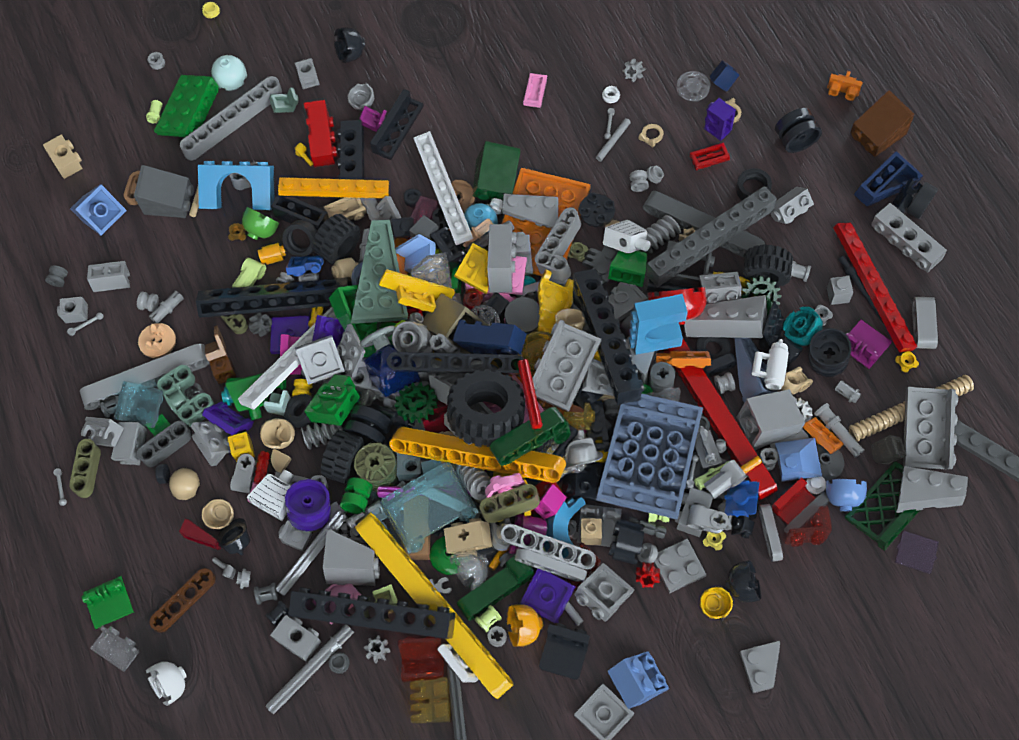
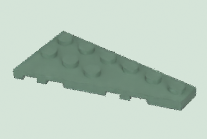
(373, 301)

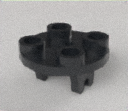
(589, 205)

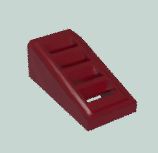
(194, 533)

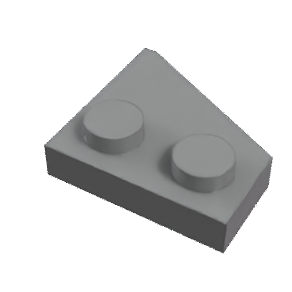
(761, 665)

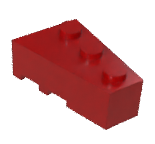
(320, 133)

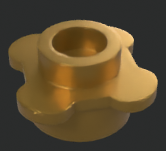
(233, 229)

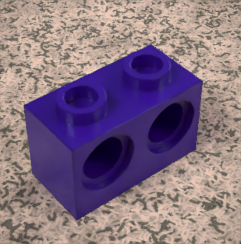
(719, 119)

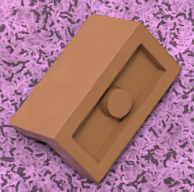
(217, 348)

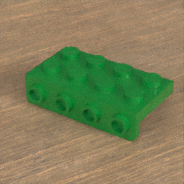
(187, 106)

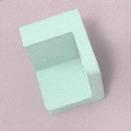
(277, 403)

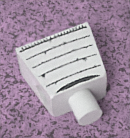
(626, 237)
(270, 494)

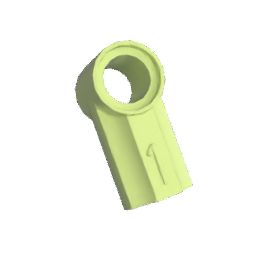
(251, 271)

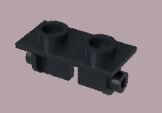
(744, 525)

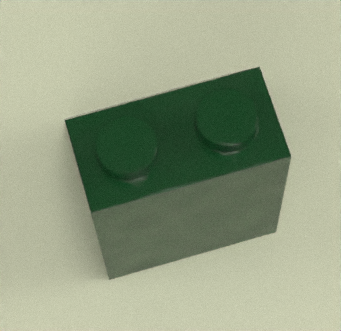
(495, 171)

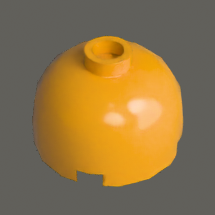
(524, 624)

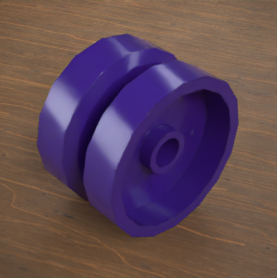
(308, 505)

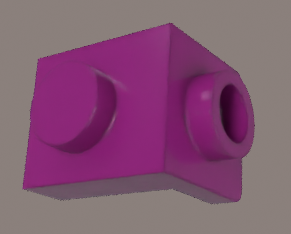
(372, 118)

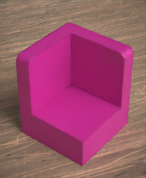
(550, 502)

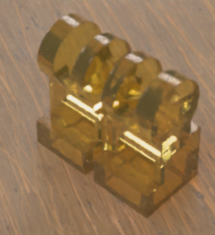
(438, 707)

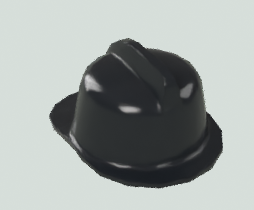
(234, 537)

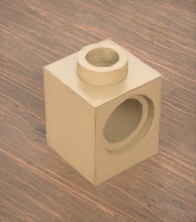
(591, 531)

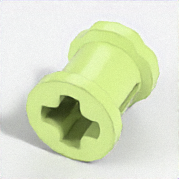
(488, 618)

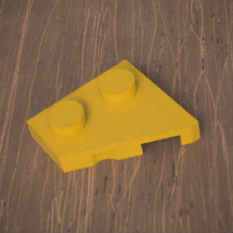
(474, 268)

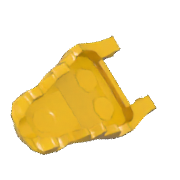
(551, 300)

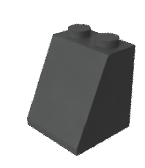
(163, 193)

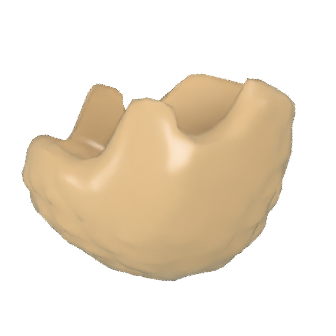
(277, 433)

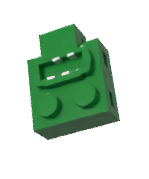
(333, 401)

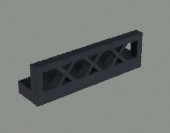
(390, 123)

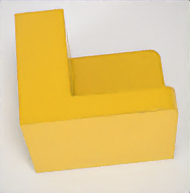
(240, 445)

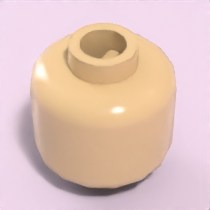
(343, 268)

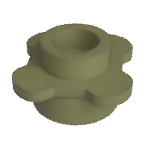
(577, 246)

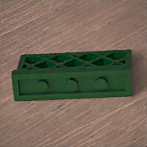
(895, 525)

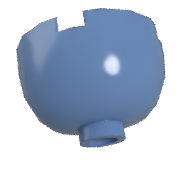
(846, 493)

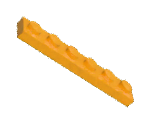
(333, 187)

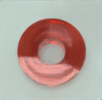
(476, 301)

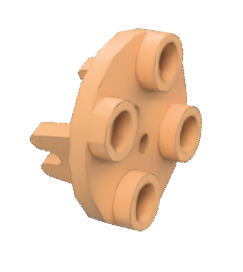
(155, 348)

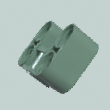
(178, 400)

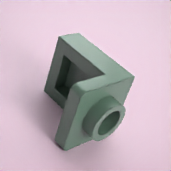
(284, 102)

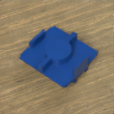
(742, 499)

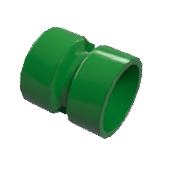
(356, 495)

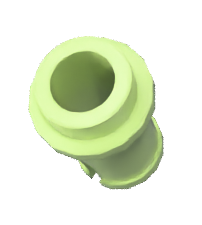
(154, 112)

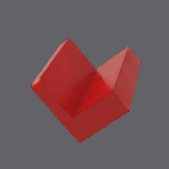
(793, 502)

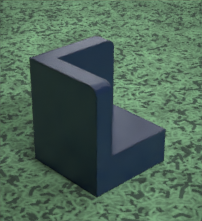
(724, 76)

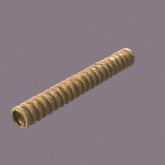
(897, 413)

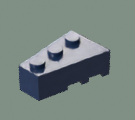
(493, 339)

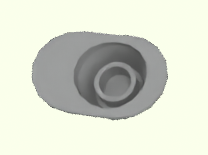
(581, 452)

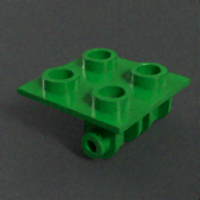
(107, 602)

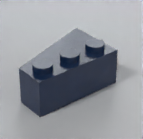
(887, 180)

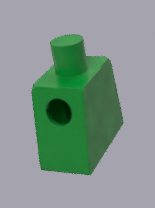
(629, 268)
(238, 387)

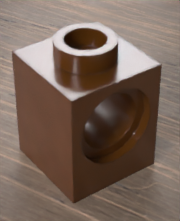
(222, 369)

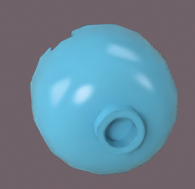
(478, 213)

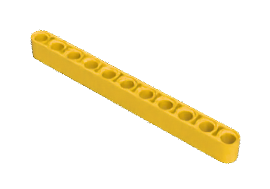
(424, 592)

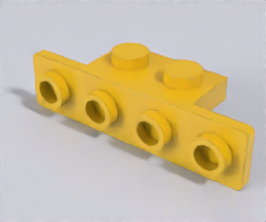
(414, 291)

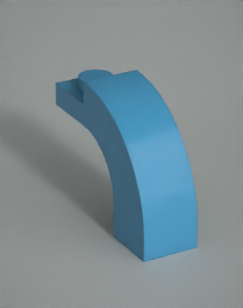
(558, 524)

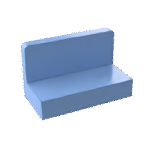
(415, 250)

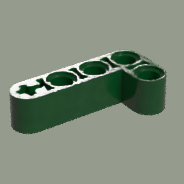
(524, 438)
(495, 588)

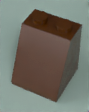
(882, 124)

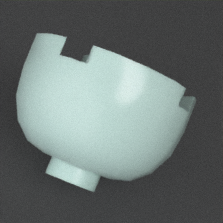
(228, 72)

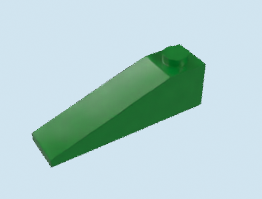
(343, 304)

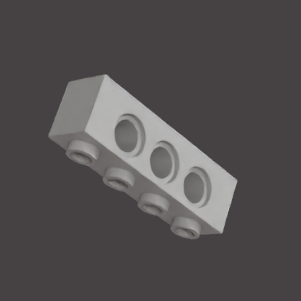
(919, 239)

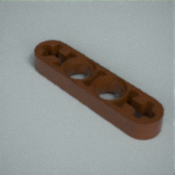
(185, 603)

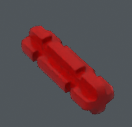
(261, 467)

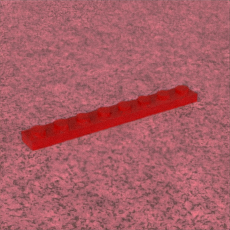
(875, 287)

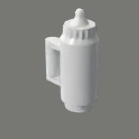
(776, 365)

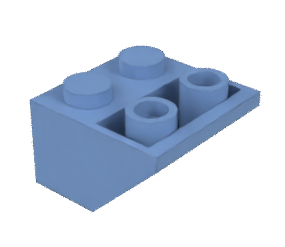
(638, 679)

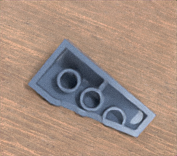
(749, 384)

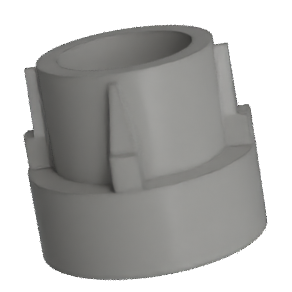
(402, 333)

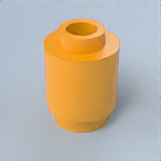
(271, 253)

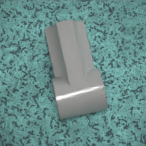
(729, 475)

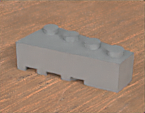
(730, 319)

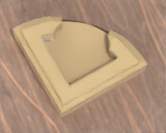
(279, 460)

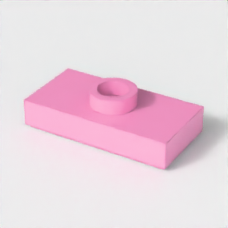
(535, 90)

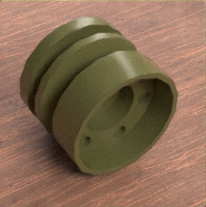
(382, 475)

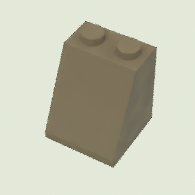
(446, 319)

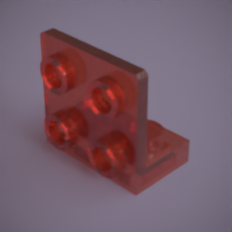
(816, 534)

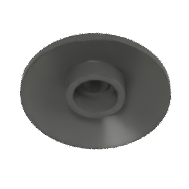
(835, 465)

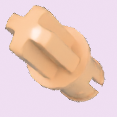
(479, 231)

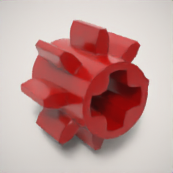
(648, 575)

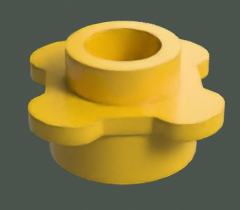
(910, 357)

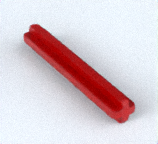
(529, 393)

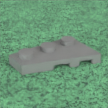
(537, 209)
(623, 299)
(596, 379)

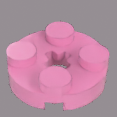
(502, 484)

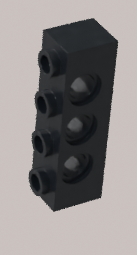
(353, 131)

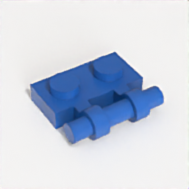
(299, 265)

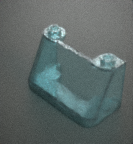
(428, 505)

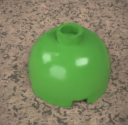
(258, 224)

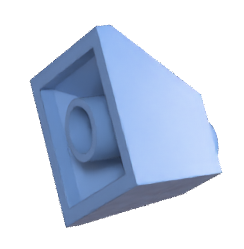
(98, 209)
(798, 459)

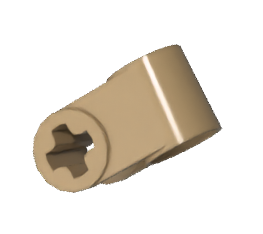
(796, 381)

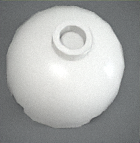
(167, 681)

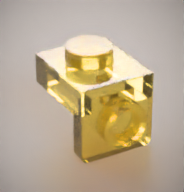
(581, 420)

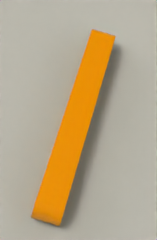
(456, 451)

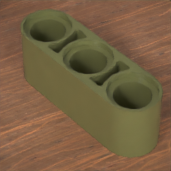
(88, 476)
(516, 495)

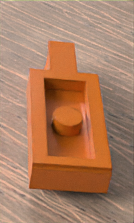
(685, 358)

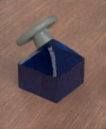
(377, 367)

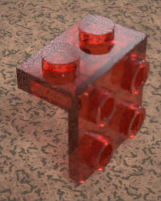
(421, 659)

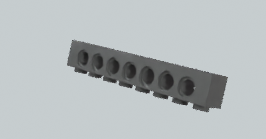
(710, 236)

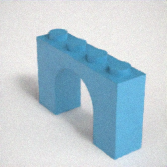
(212, 176)
(657, 324)

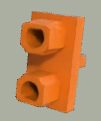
(844, 84)

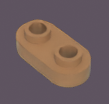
(130, 188)

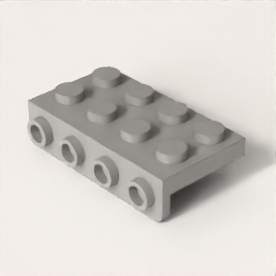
(564, 365)
(930, 428)

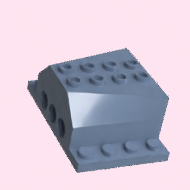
(650, 455)

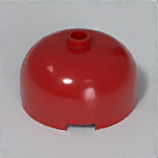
(694, 301)

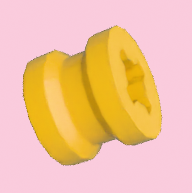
(301, 387)

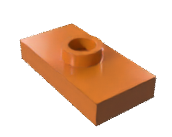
(822, 435)

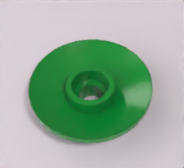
(440, 560)

